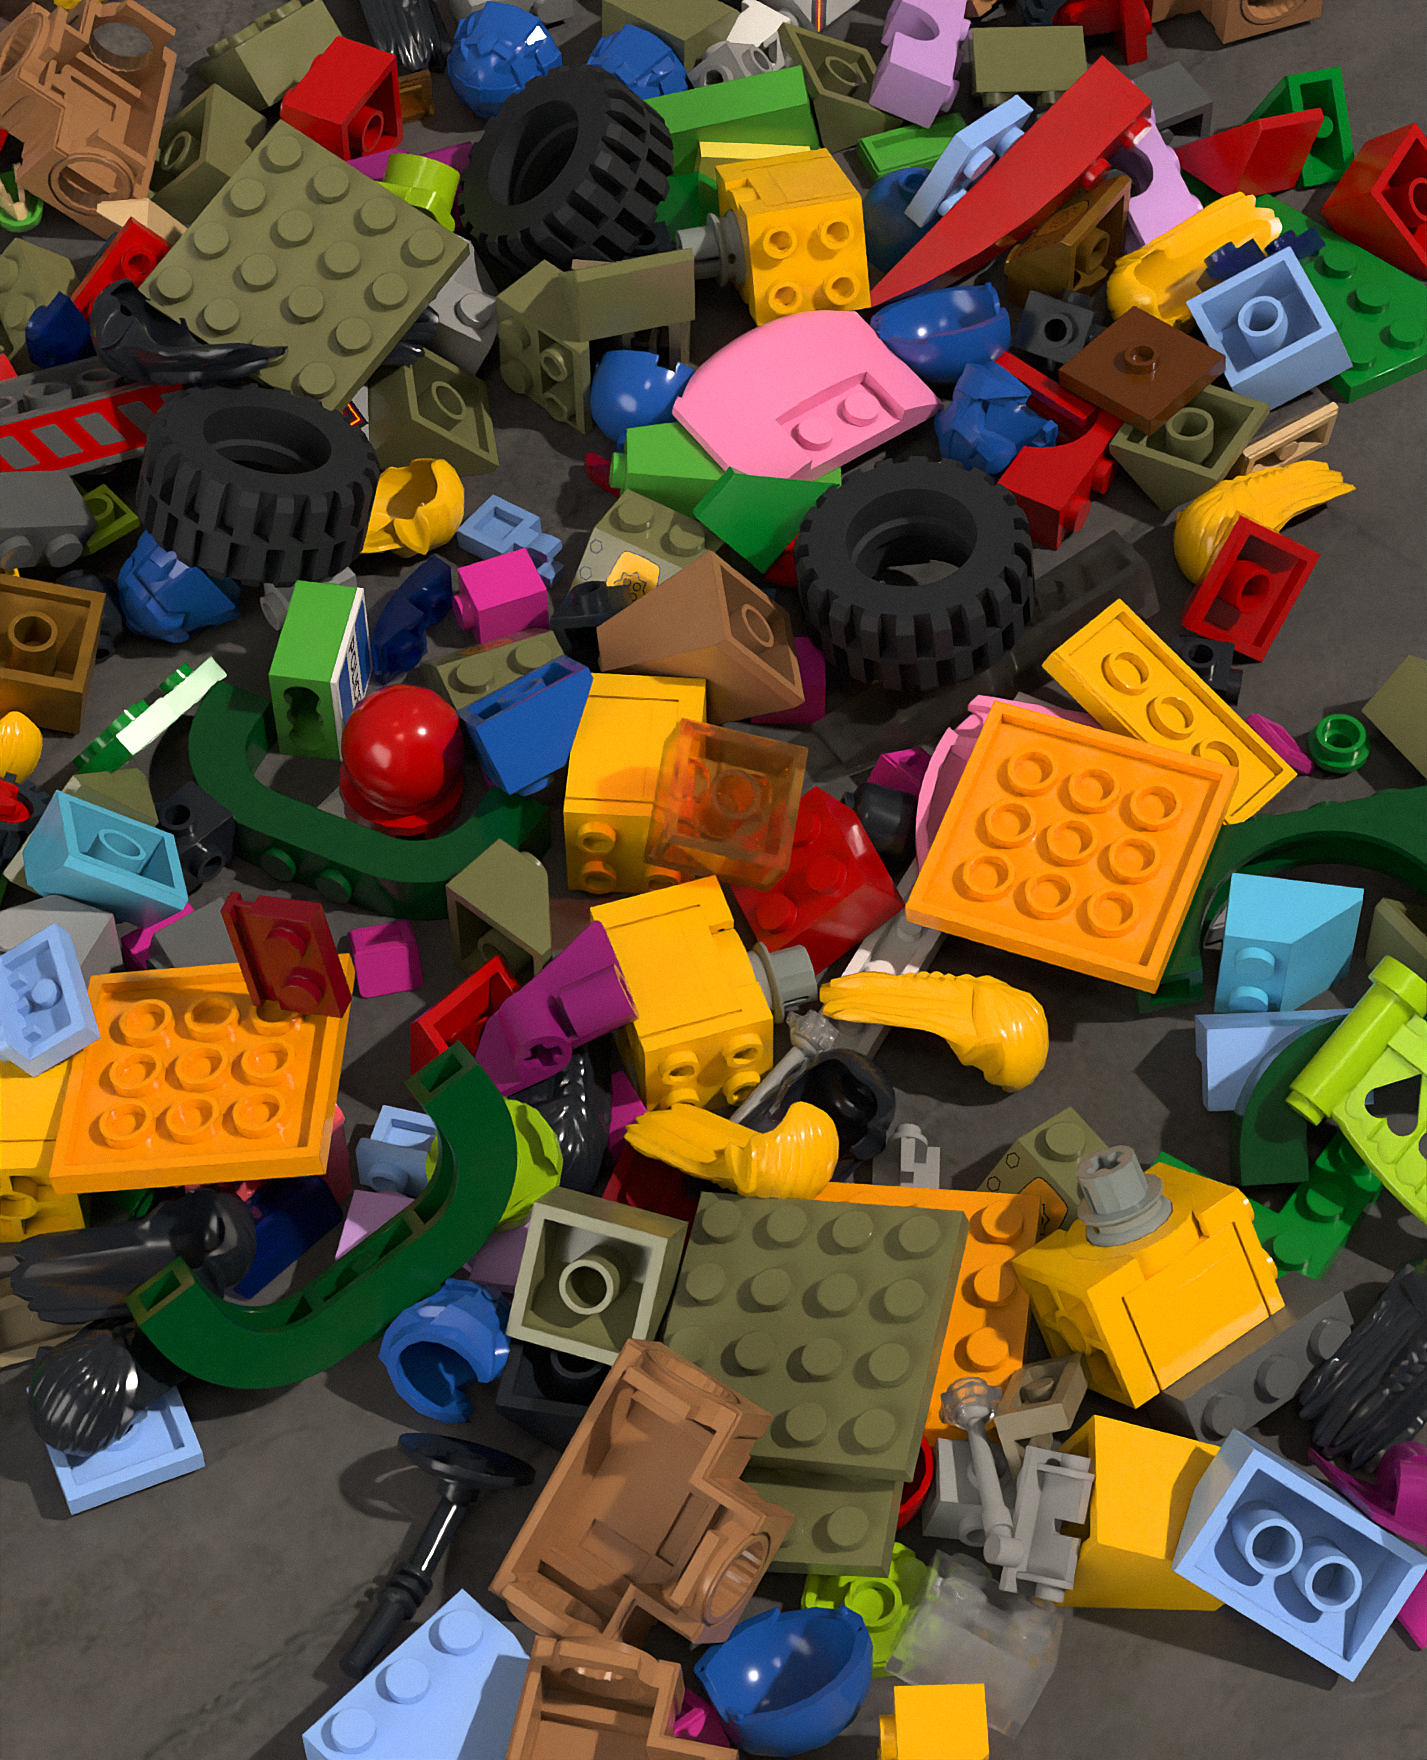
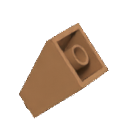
(710, 628)

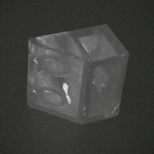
(976, 1634)

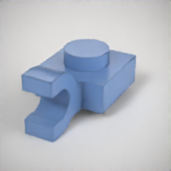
(504, 528)

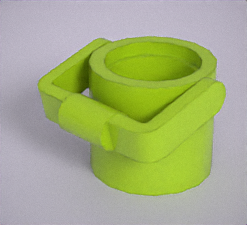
(423, 184)

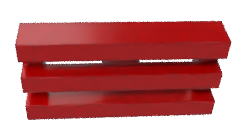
(1052, 400)

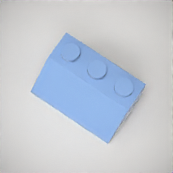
(1295, 1555)
(434, 1698)

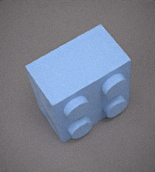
(1271, 331)

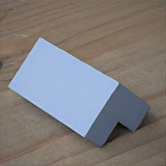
(1237, 1042)

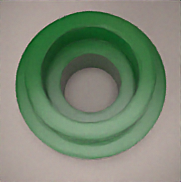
(1341, 732)

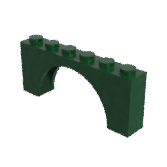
(1369, 832)

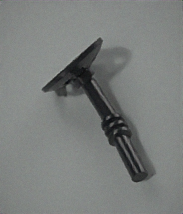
(461, 1476)

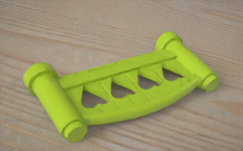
(1371, 1048)

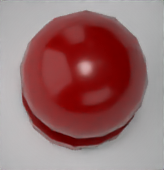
(402, 762)

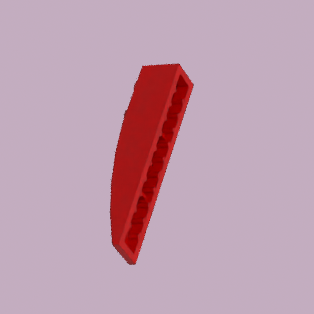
(1027, 184)

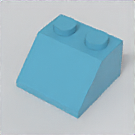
(105, 862)
(1284, 942)

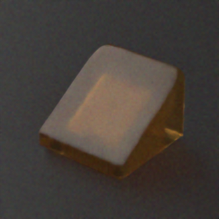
(416, 96)

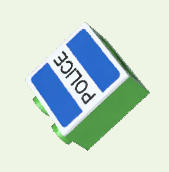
(320, 668)

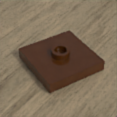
(1142, 370)

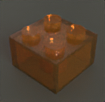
(725, 805)

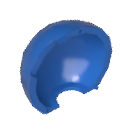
(945, 330)
(789, 1679)

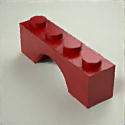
(1062, 480)

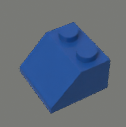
(528, 725)

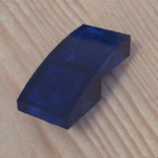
(1230, 261)
(58, 334)
(400, 631)

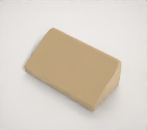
(146, 213)
(1287, 441)

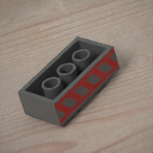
(76, 418)

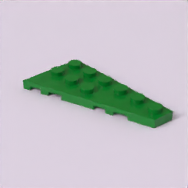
(1368, 300)

